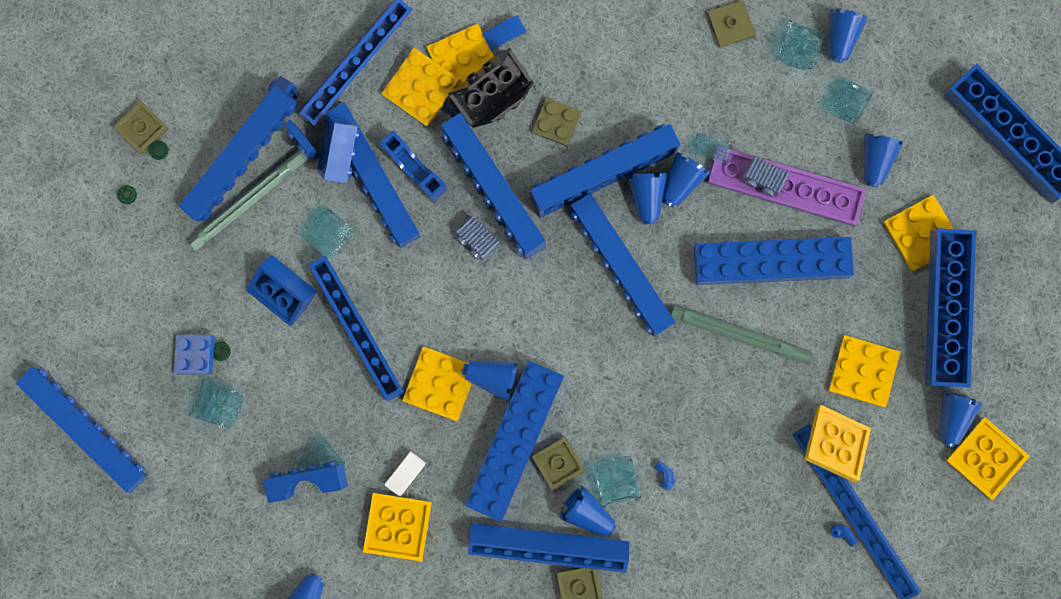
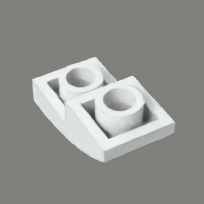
(405, 473)

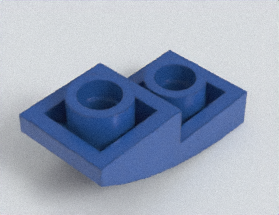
(504, 32)

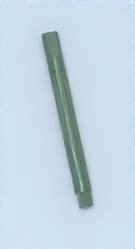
(247, 199)
(741, 334)

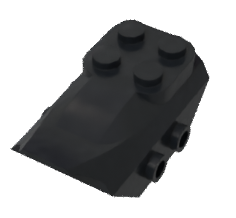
(490, 91)

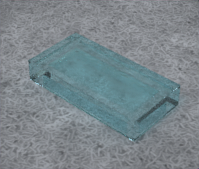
(710, 148)

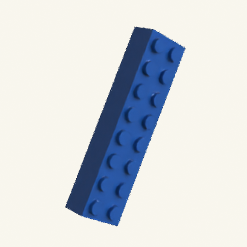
(1009, 130)
(604, 170)
(493, 186)
(773, 261)
(950, 308)
(514, 441)

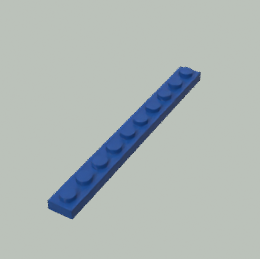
(864, 525)

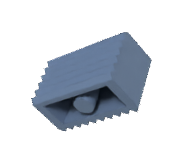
(765, 176)
(477, 238)

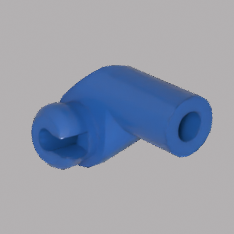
(668, 475)
(844, 532)

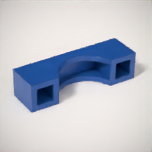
(406, 160)
(328, 478)

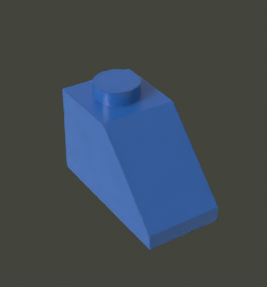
(286, 85)

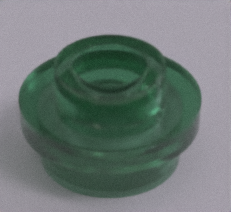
(159, 144)
(132, 197)
(225, 356)

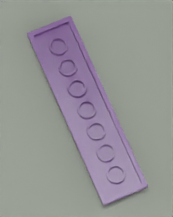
(800, 191)

